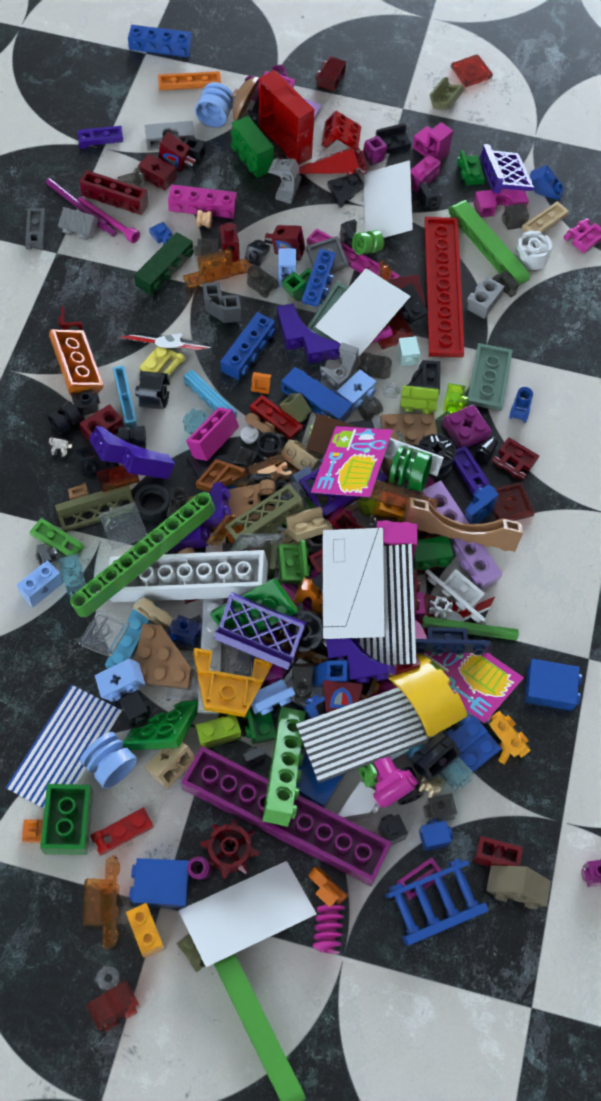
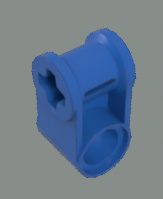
(521, 407)

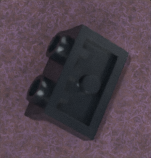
(394, 137)
(413, 308)
(91, 462)

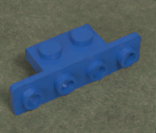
(320, 278)

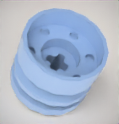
(214, 105)
(108, 760)

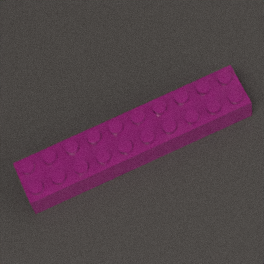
(311, 831)

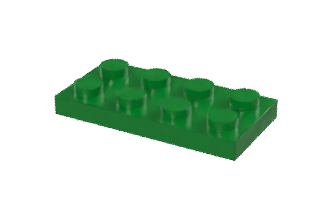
(268, 594)

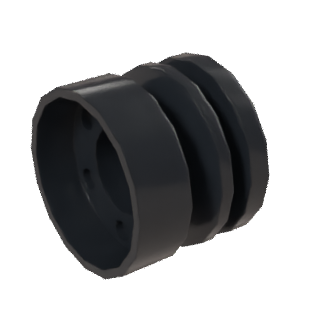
(441, 446)

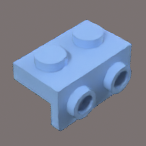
(272, 695)

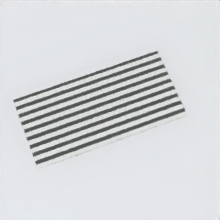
(361, 733)

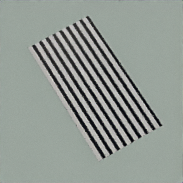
(399, 618)

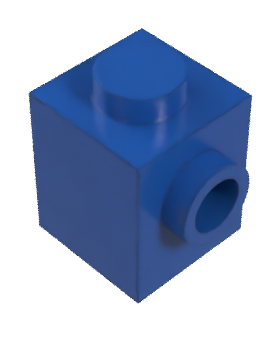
(435, 835)

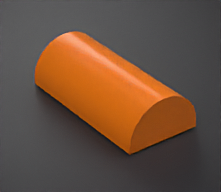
(76, 361)

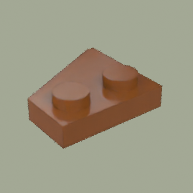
(220, 472)

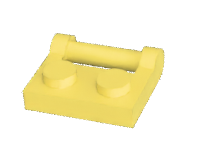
(160, 358)

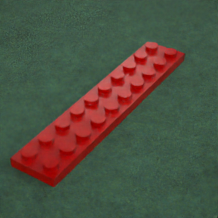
(443, 287)

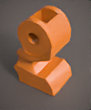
(309, 589)

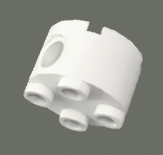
(533, 250)

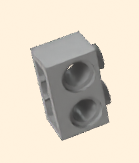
(485, 297)

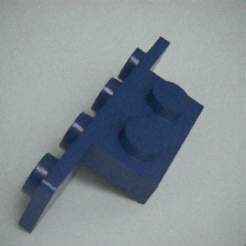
(450, 641)

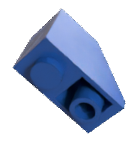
(546, 183)
(331, 671)

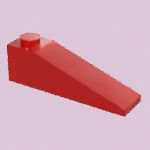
(339, 162)

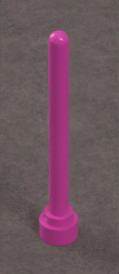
(131, 233)

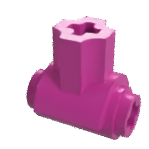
(392, 782)

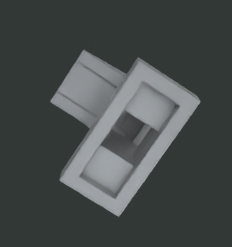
(289, 173)
(349, 361)

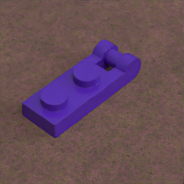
(99, 136)
(469, 469)

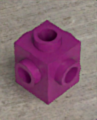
(374, 150)

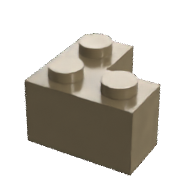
(519, 884)

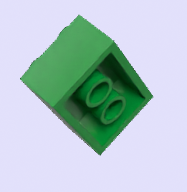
(252, 146)
(66, 819)

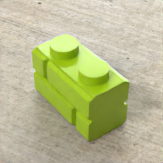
(419, 398)
(218, 731)

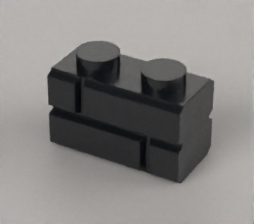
(435, 756)

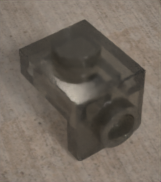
(135, 178)

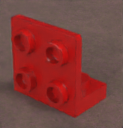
(342, 129)

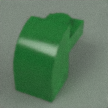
(296, 284)

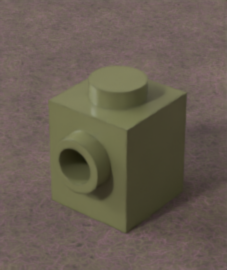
(296, 407)

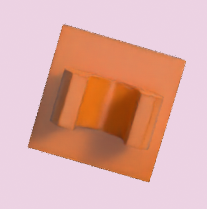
(261, 383)
(32, 830)

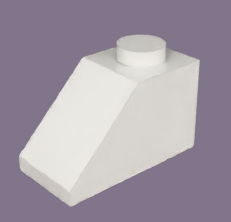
(360, 804)

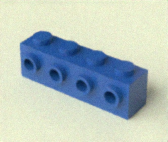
(160, 40)
(248, 346)
(318, 397)

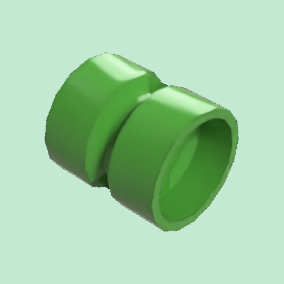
(367, 242)

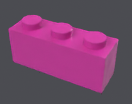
(212, 434)

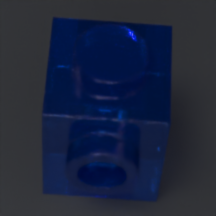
(185, 630)

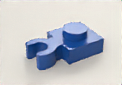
(160, 233)

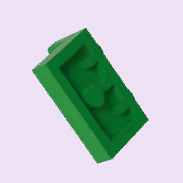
(470, 169)
(259, 727)

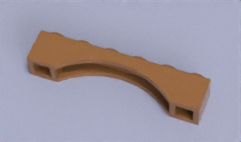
(499, 534)

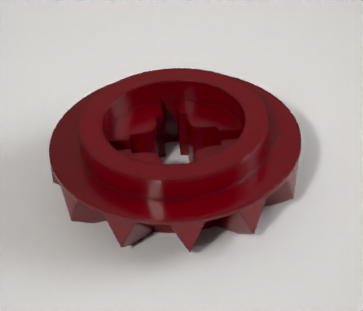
(361, 159)

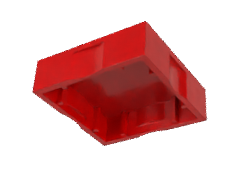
(286, 117)

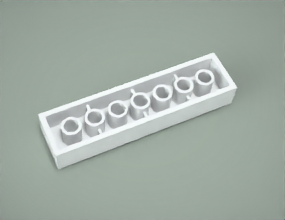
(197, 576)

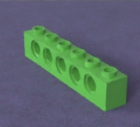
(284, 768)

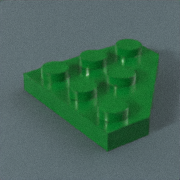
(163, 729)

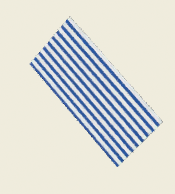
(59, 747)

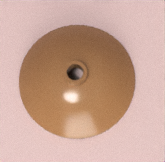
(243, 97)

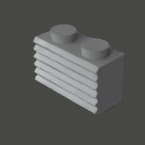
(78, 222)

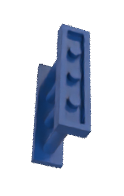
(433, 923)

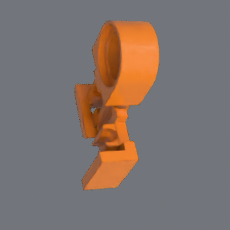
(329, 890)

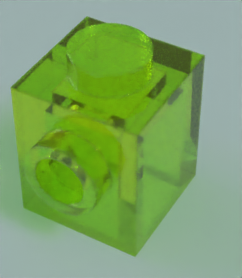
(454, 398)

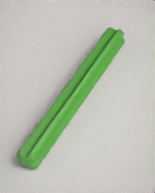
(472, 628)

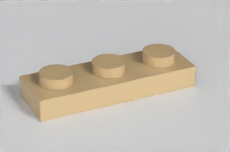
(546, 218)

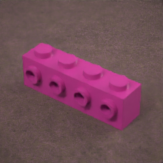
(191, 199)

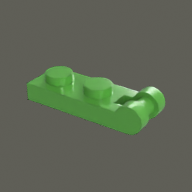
(54, 537)

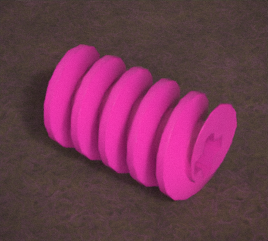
(327, 928)

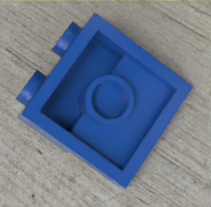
(482, 504)
(473, 743)

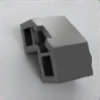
(222, 307)

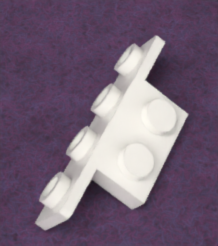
(462, 590)

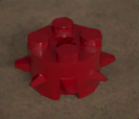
(234, 836)

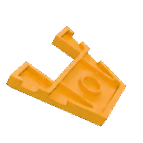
(226, 691)

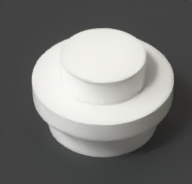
(249, 434)

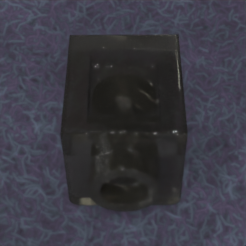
(510, 284)

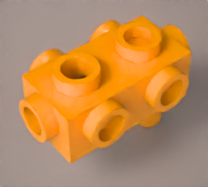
(511, 740)

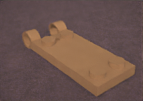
(242, 496)

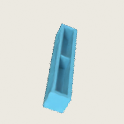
(206, 392)
(124, 396)

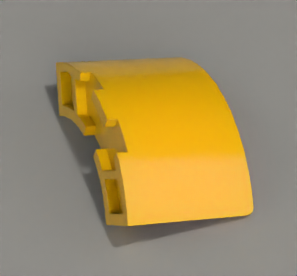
(431, 696)

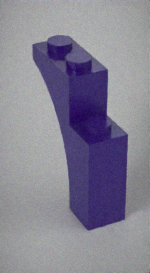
(297, 335)
(134, 458)
(199, 537)
(360, 664)

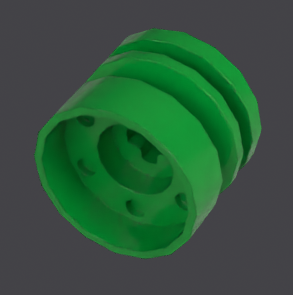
(414, 470)

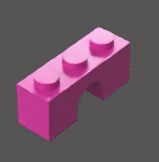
(487, 201)

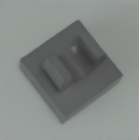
(43, 554)

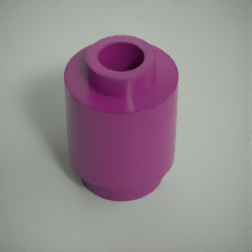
(193, 866)

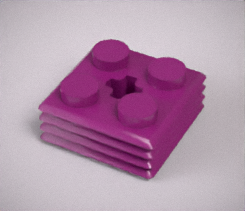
(466, 427)

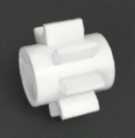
(440, 607)

